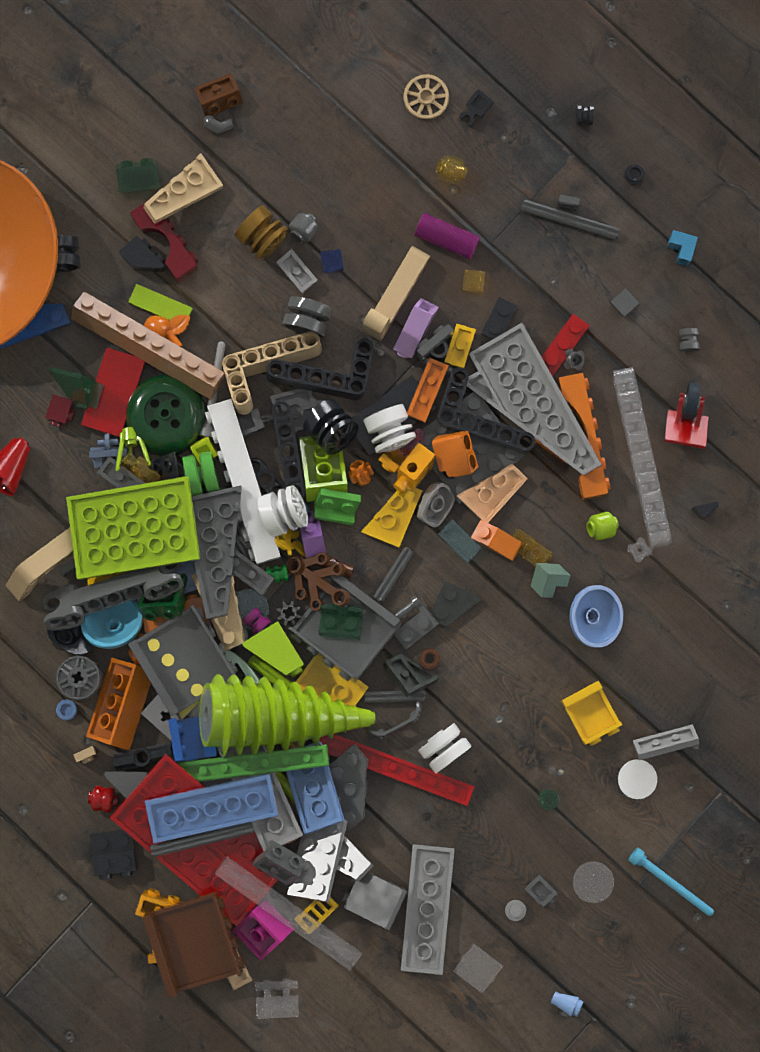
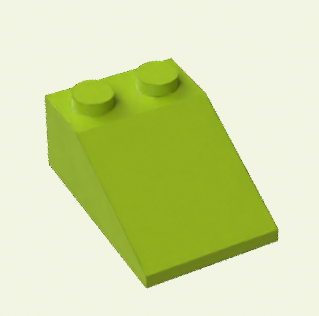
(321, 469)

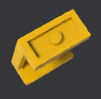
(591, 714)

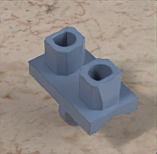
(99, 453)

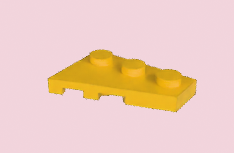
(394, 517)

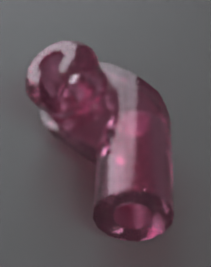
(420, 436)

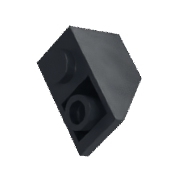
(140, 257)

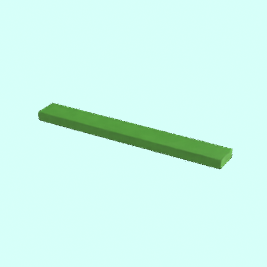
(259, 764)

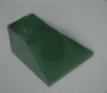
(78, 388)

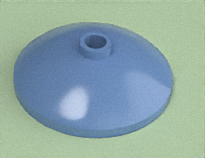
(604, 616)

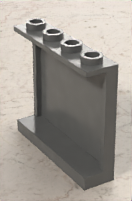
(192, 650)
(345, 654)

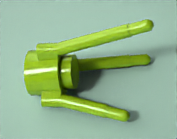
(130, 439)

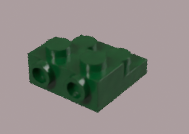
(165, 607)

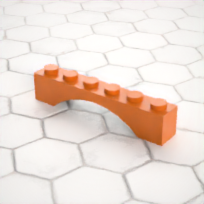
(575, 393)

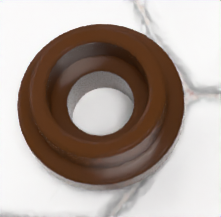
(432, 652)

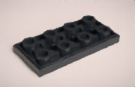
(400, 394)

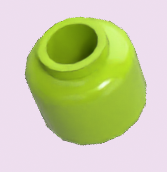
(602, 526)

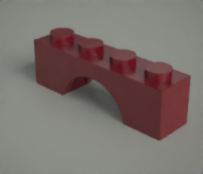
(179, 260)

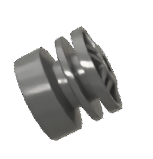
(83, 689)

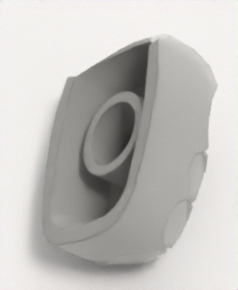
(435, 504)

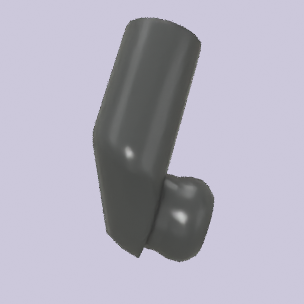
(215, 126)

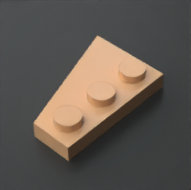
(493, 492)

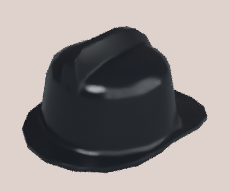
(69, 640)

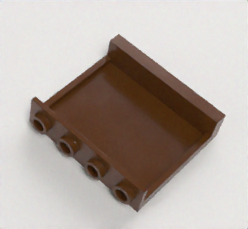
(193, 943)

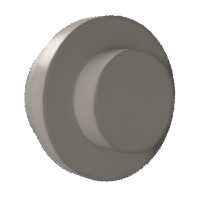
(515, 910)

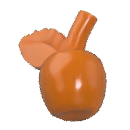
(167, 328)

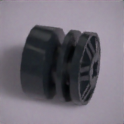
(330, 427)

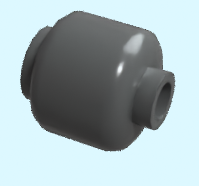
(303, 227)

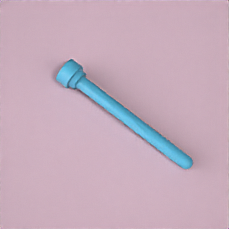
(638, 858)

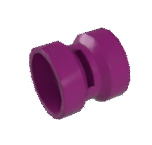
(260, 624)

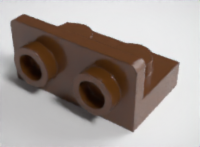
(218, 95)

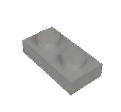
(296, 271)

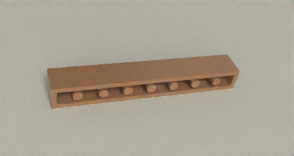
(147, 345)

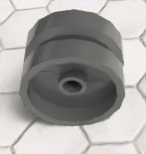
(307, 316)

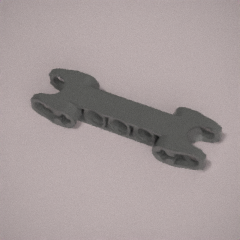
(78, 602)

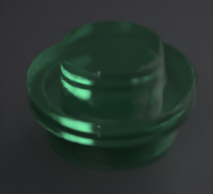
(548, 799)

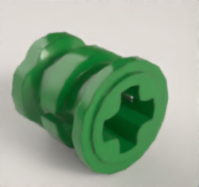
(278, 573)

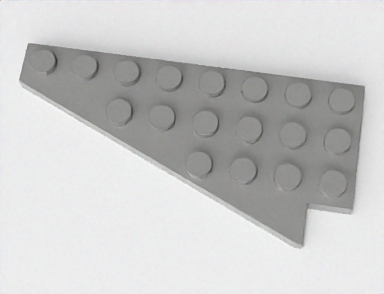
(523, 389)

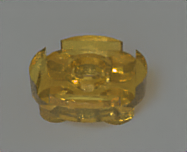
(139, 468)

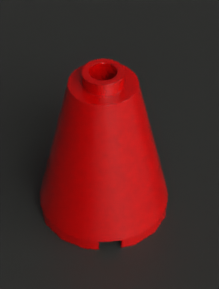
(12, 463)

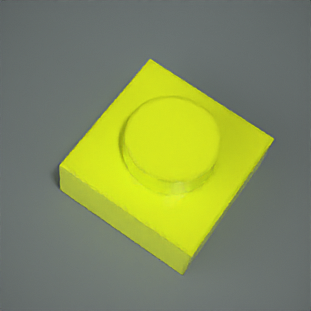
(203, 446)

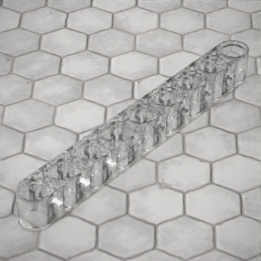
(641, 457)

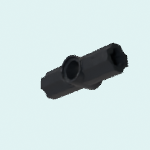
(133, 758)

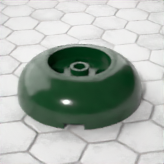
(165, 438)

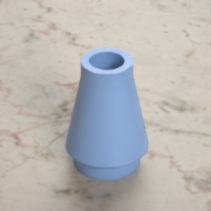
(567, 1003)

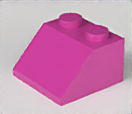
(261, 932)

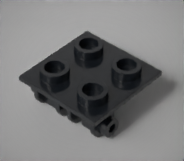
(166, 467)

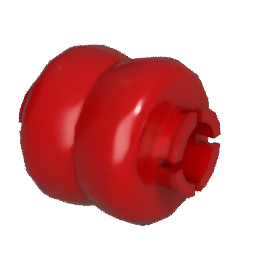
(103, 799)

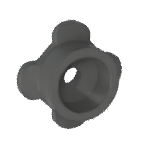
(579, 359)

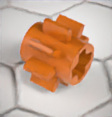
(360, 472)

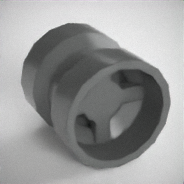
(689, 339)

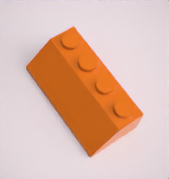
(119, 704)

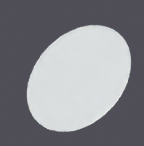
(637, 779)

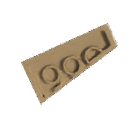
(183, 190)
(228, 627)

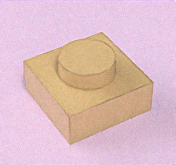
(86, 755)

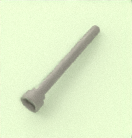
(208, 428)

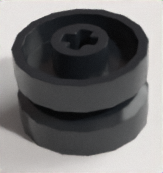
(67, 258)

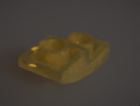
(530, 549)

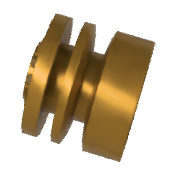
(258, 229)

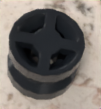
(584, 114)

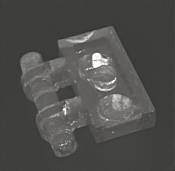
(277, 1006)

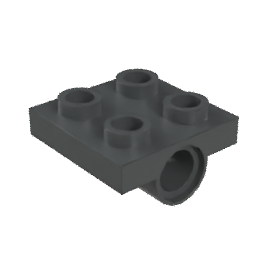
(440, 337)

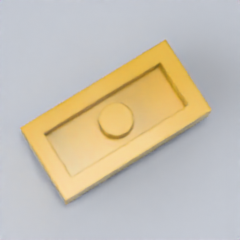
(460, 346)

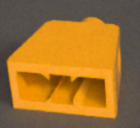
(414, 468)

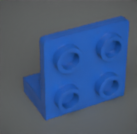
(187, 740)

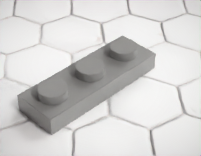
(666, 742)

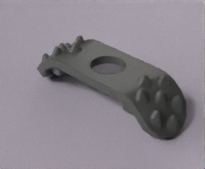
(413, 716)

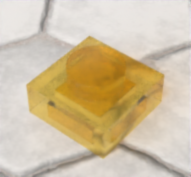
(473, 281)

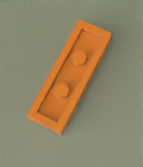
(427, 390)

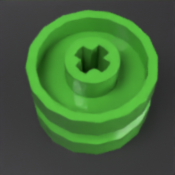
(201, 475)

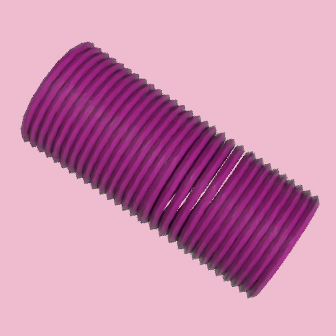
(439, 232)

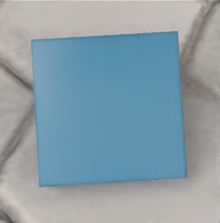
(684, 244)

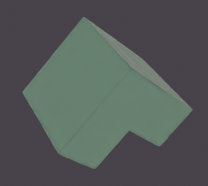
(547, 577)

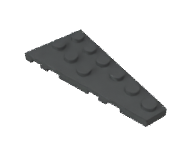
(216, 529)

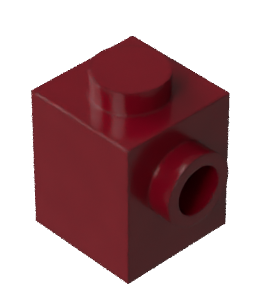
(60, 411)

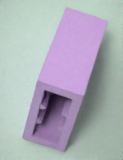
(415, 328)

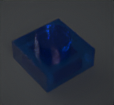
(332, 261)

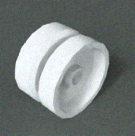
(444, 747)

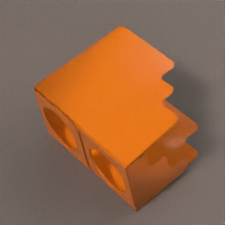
(455, 454)

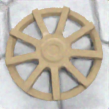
(426, 97)

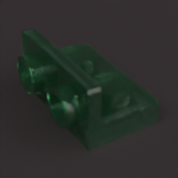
(138, 175)
(341, 621)

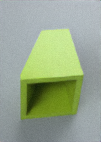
(276, 650)

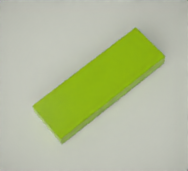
(157, 303)

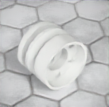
(388, 425)
(282, 511)

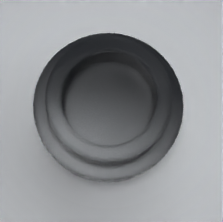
(634, 174)

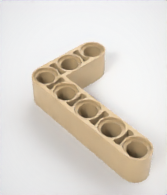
(380, 319)
(261, 356)
(39, 564)

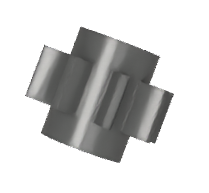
(286, 608)

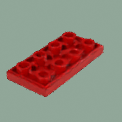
(120, 377)

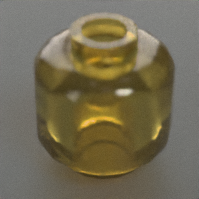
(451, 169)

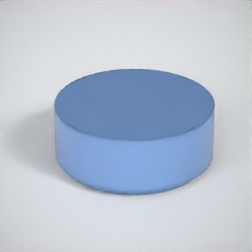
(66, 709)

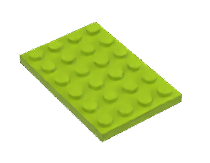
(133, 528)

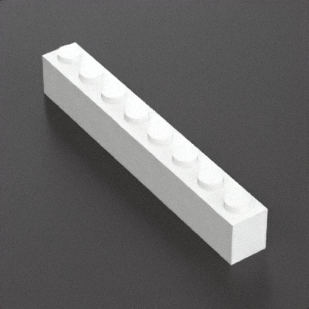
(241, 473)

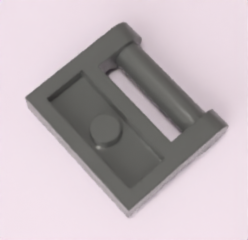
(417, 626)

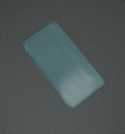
(459, 541)

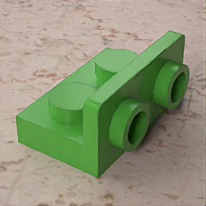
(336, 506)

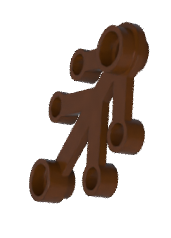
(315, 579)

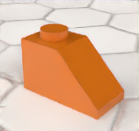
(496, 540)

